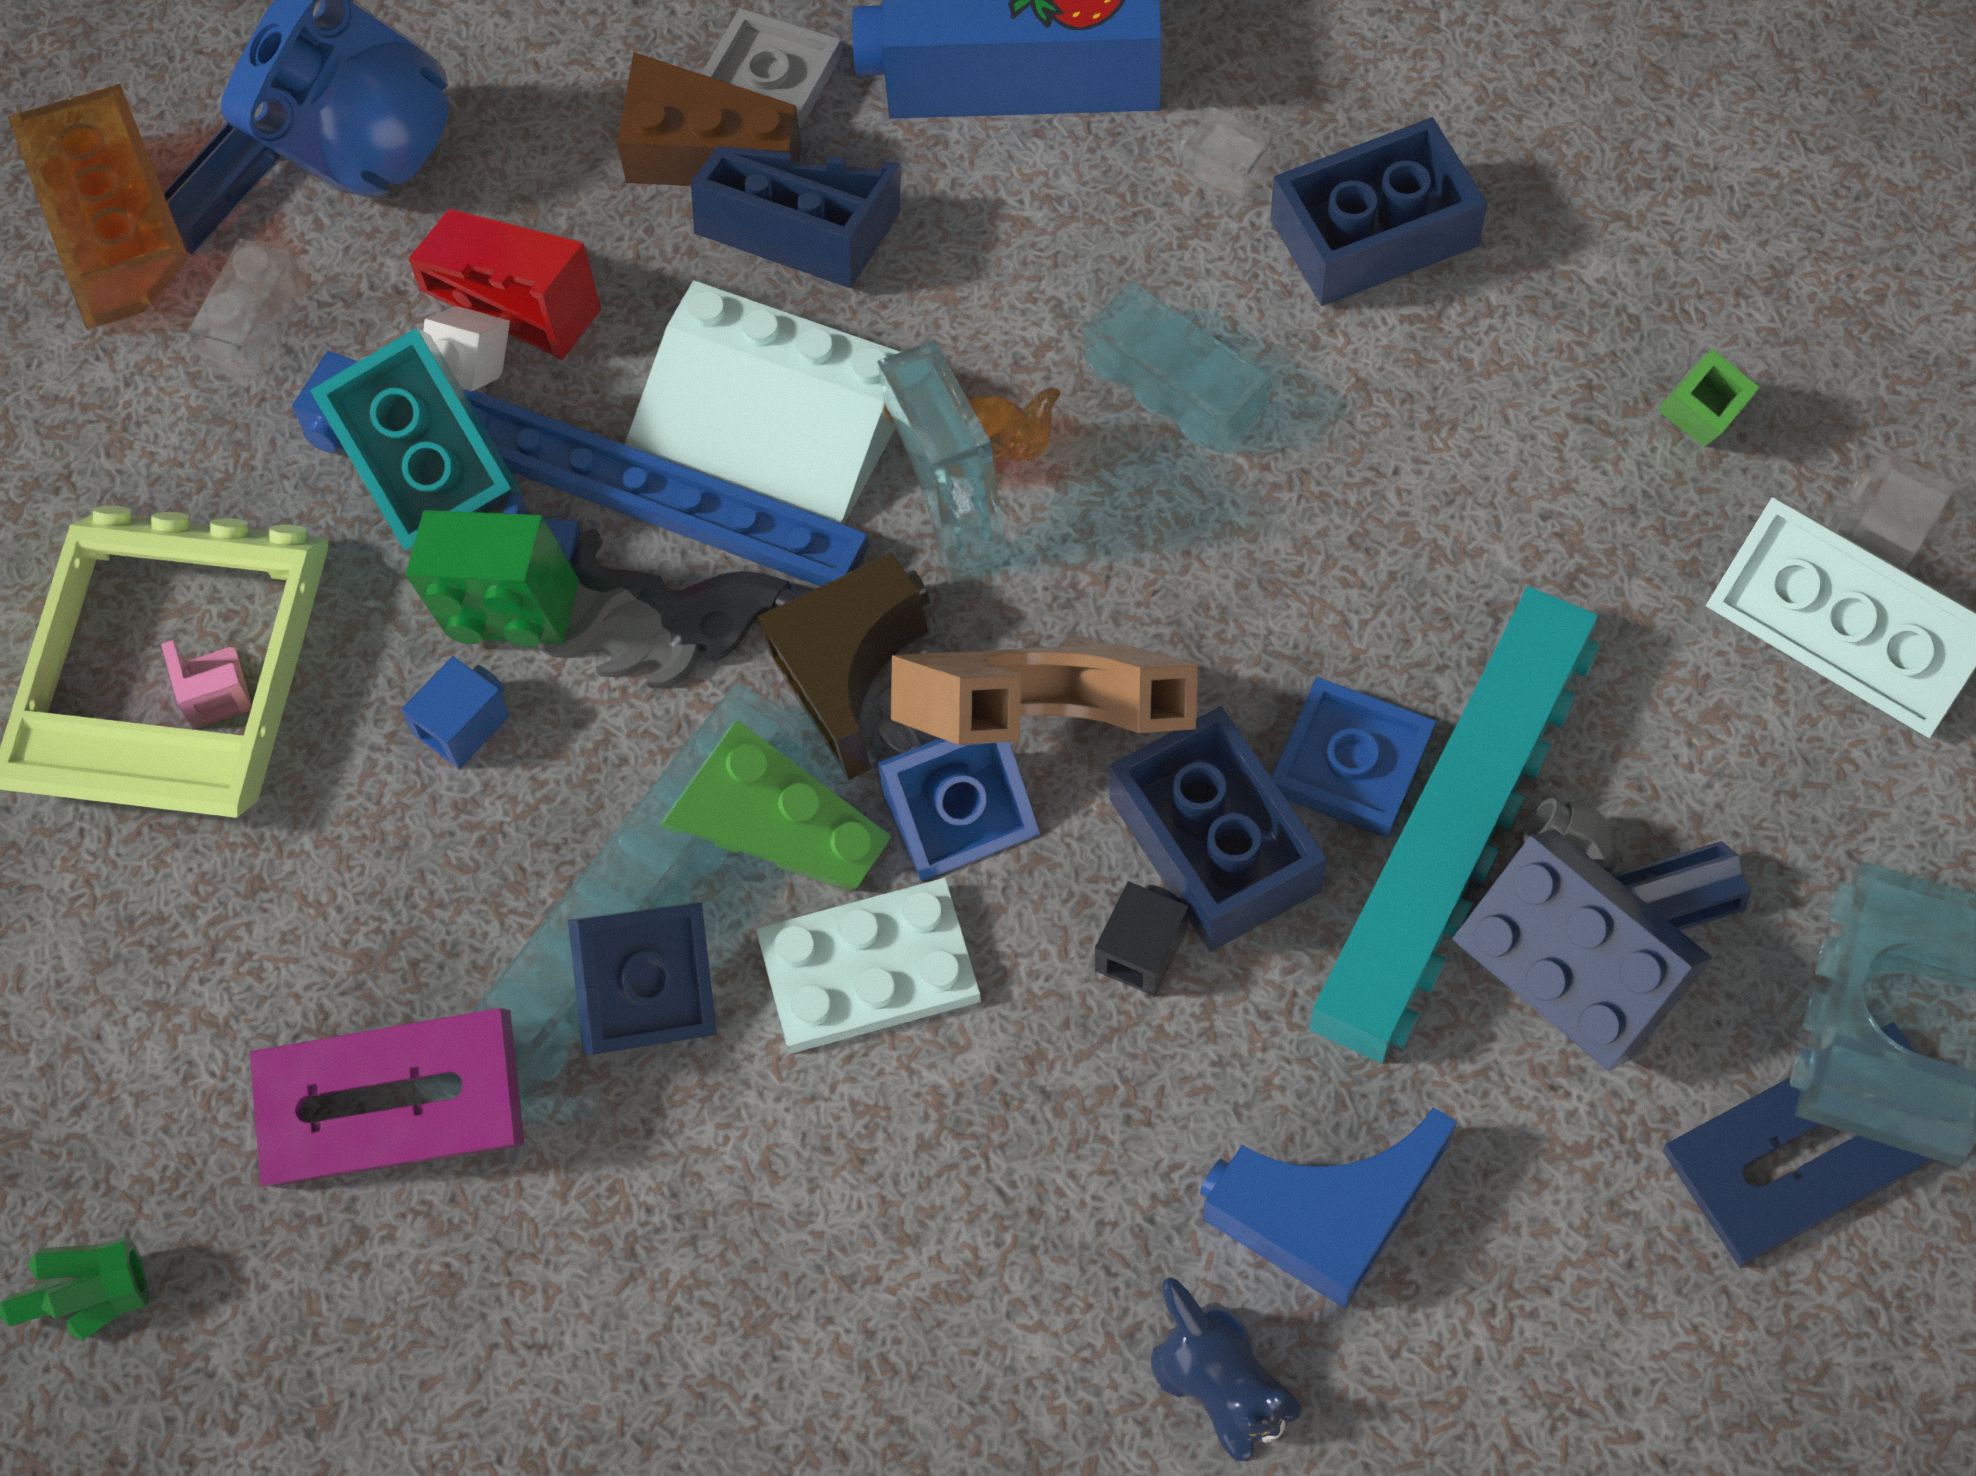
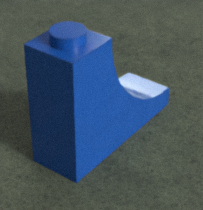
(1323, 1219)

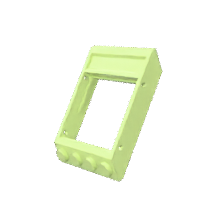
(144, 761)

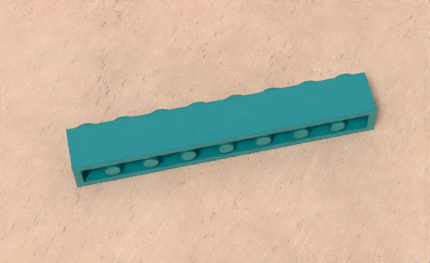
(1453, 827)

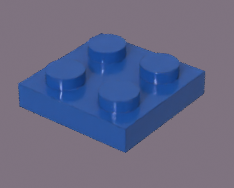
(1353, 756)

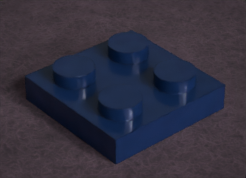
(642, 977)

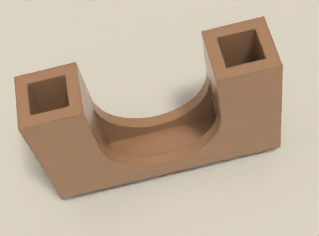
(985, 692)

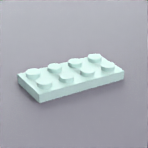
(1850, 616)

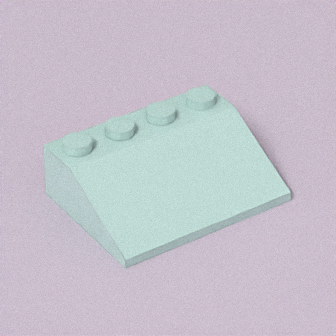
(765, 402)

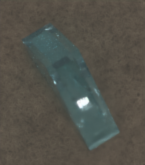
(948, 458)

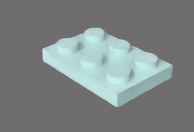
(868, 965)

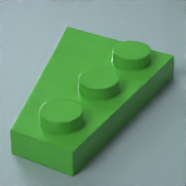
(772, 809)

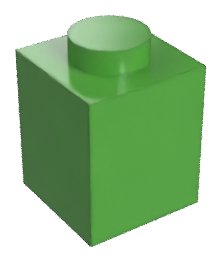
(1708, 398)

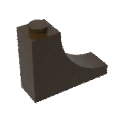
(837, 643)

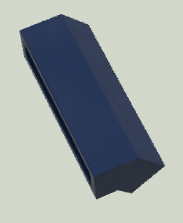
(216, 183)
(1691, 885)

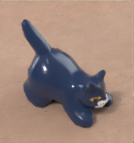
(1215, 1363)

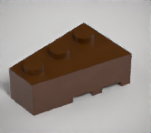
(680, 117)

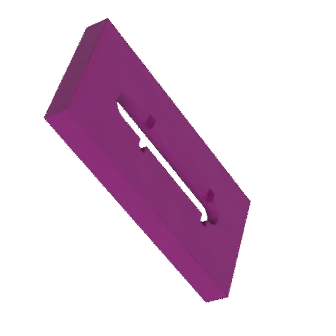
(476, 1121)

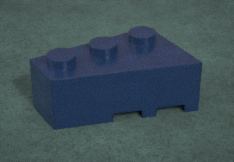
(796, 212)

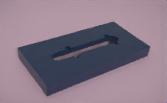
(1765, 1217)

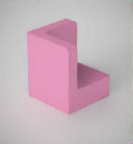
(207, 686)

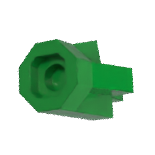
(82, 1279)

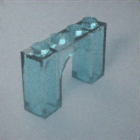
(1853, 1070)

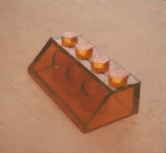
(101, 203)

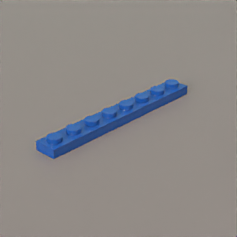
(670, 494)

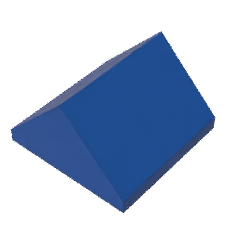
(956, 803)

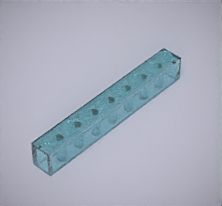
(632, 872)

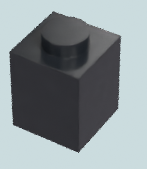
(1142, 937)

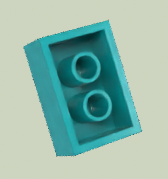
(414, 435)

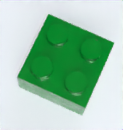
(493, 577)

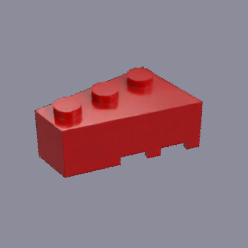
(511, 274)

